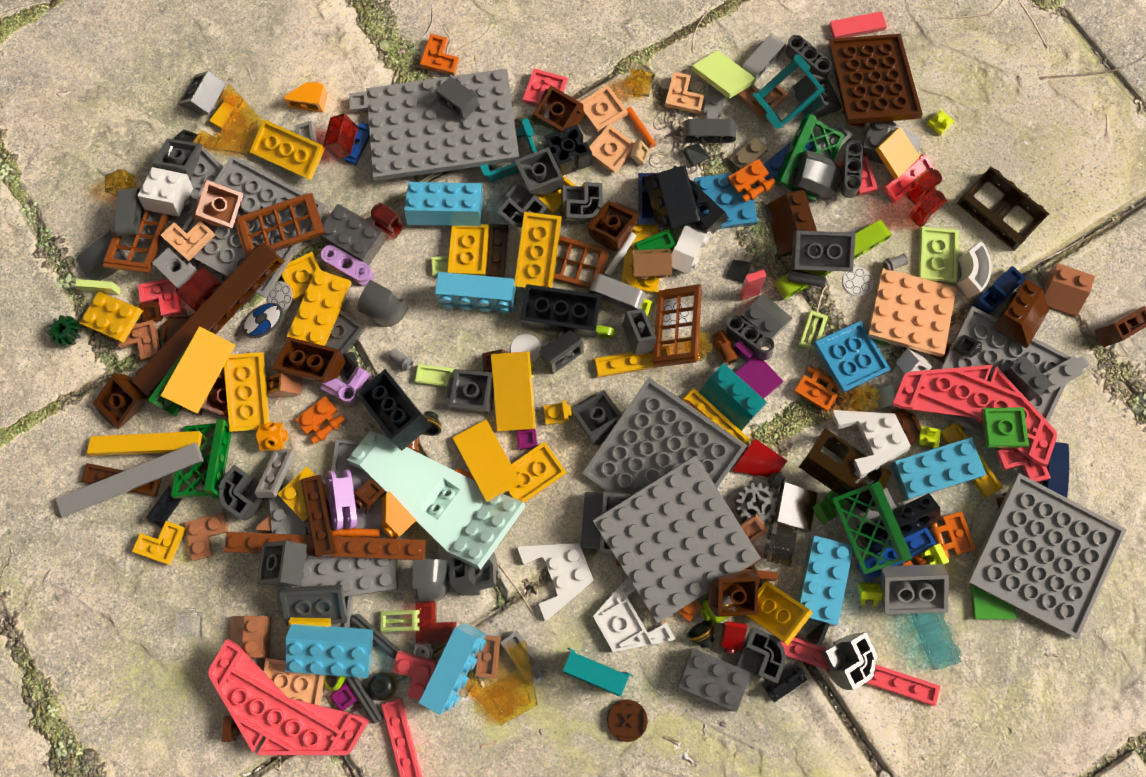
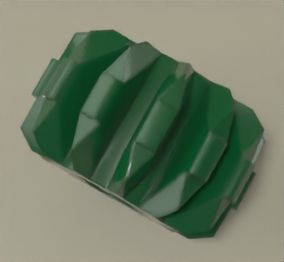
(64, 331)

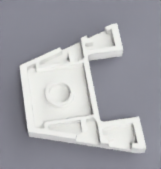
(881, 434)
(567, 570)
(623, 626)

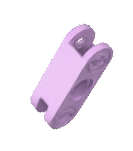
(336, 260)
(341, 500)

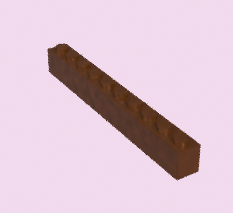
(212, 314)

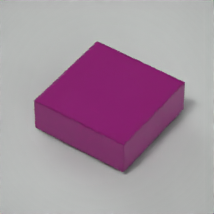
(743, 351)
(526, 439)
(343, 697)

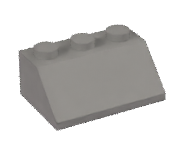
(914, 589)

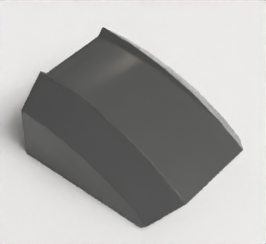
(178, 156)
(817, 175)
(93, 255)
(470, 390)
(597, 416)

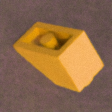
(307, 97)
(394, 516)

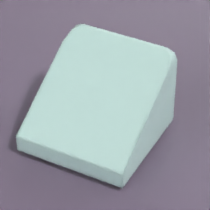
(887, 397)

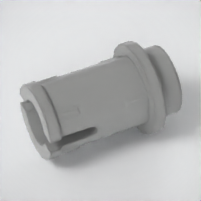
(896, 262)
(400, 358)

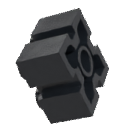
(569, 149)

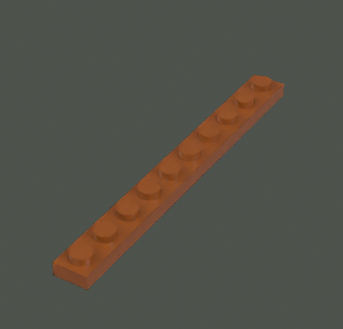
(346, 546)

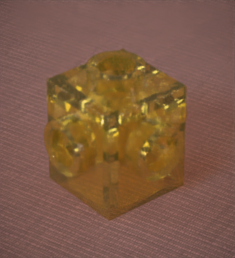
(639, 83)
(118, 180)
(704, 346)
(865, 398)

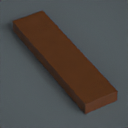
(95, 473)
(318, 516)

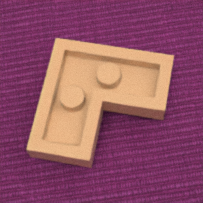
(680, 98)
(188, 243)

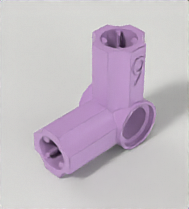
(355, 383)

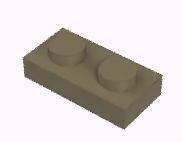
(749, 153)

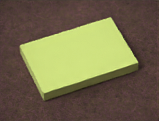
(723, 74)
(938, 254)

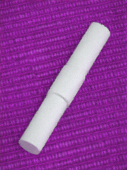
(620, 254)

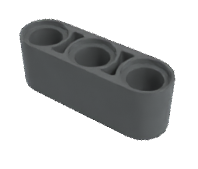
(805, 49)
(709, 130)
(851, 161)
(127, 212)
(746, 329)
(592, 508)

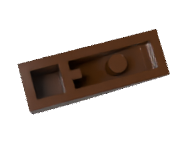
(1122, 327)

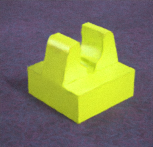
(940, 122)
(929, 437)
(935, 555)
(869, 591)

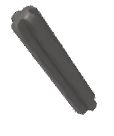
(378, 638)
(364, 699)

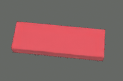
(858, 25)
(897, 187)
(752, 285)

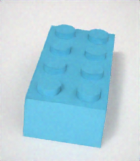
(444, 203)
(476, 292)
(938, 469)
(825, 579)
(329, 650)
(453, 668)

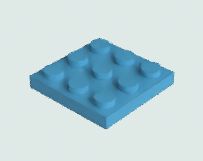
(724, 195)
(851, 357)

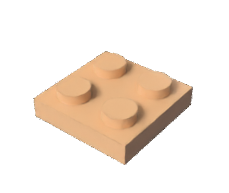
(603, 108)
(611, 149)

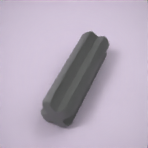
(807, 278)

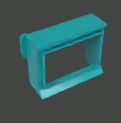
(783, 74)
(527, 131)
(595, 673)

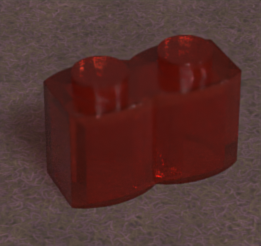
(923, 184)
(387, 220)
(198, 288)

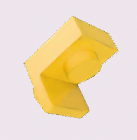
(557, 413)

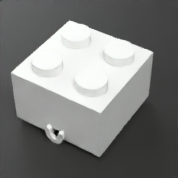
(165, 192)

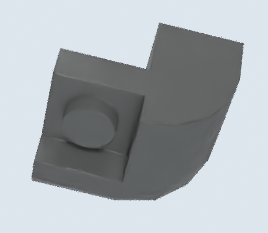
(516, 202)
(581, 202)
(381, 305)
(238, 494)
(469, 579)
(430, 580)
(762, 655)
(851, 661)

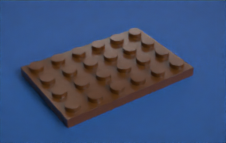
(874, 79)

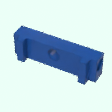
(363, 137)

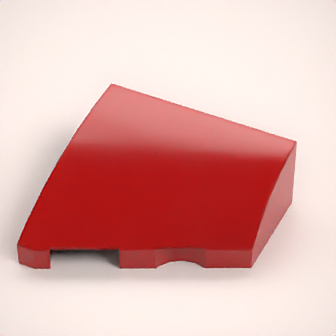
(760, 461)

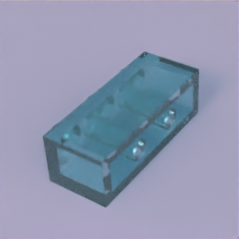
(937, 639)

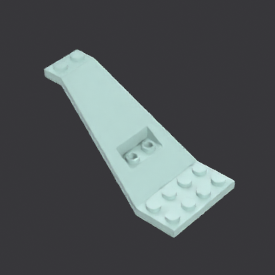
(439, 499)

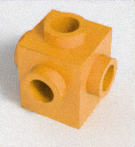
(271, 436)

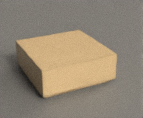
(640, 152)

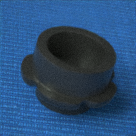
(775, 480)

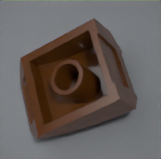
(558, 111)
(612, 225)
(119, 400)
(736, 590)

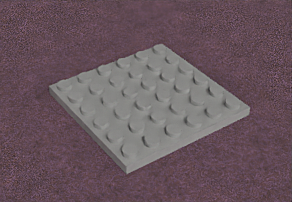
(225, 250)
(1001, 352)
(655, 437)
(676, 538)
(1046, 555)
(355, 574)

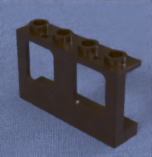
(993, 218)
(840, 476)

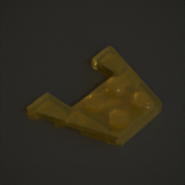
(238, 130)
(512, 693)

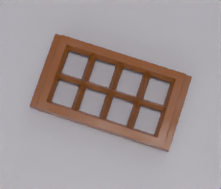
(313, 215)
(129, 265)
(599, 268)
(683, 358)

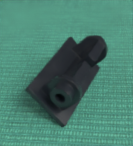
(163, 508)
(789, 680)

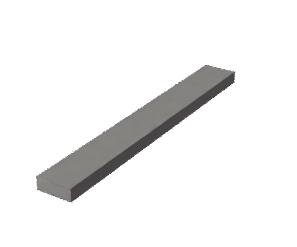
(129, 479)

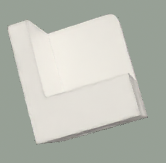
(912, 361)

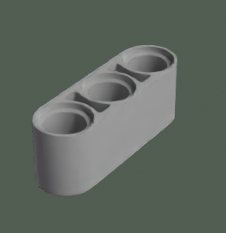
(764, 56)
(617, 292)

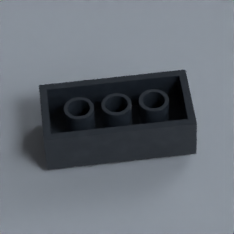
(560, 310)
(393, 410)

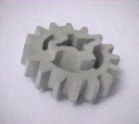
(755, 496)

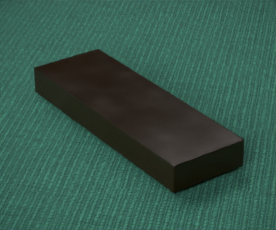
(497, 250)

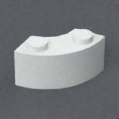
(688, 247)
(975, 270)

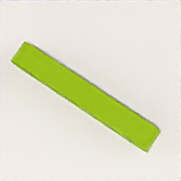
(864, 242)

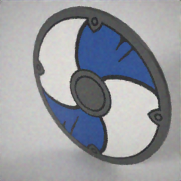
(262, 320)

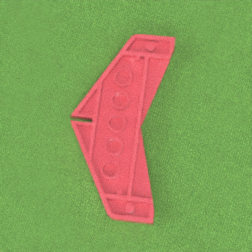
(966, 392)
(287, 723)

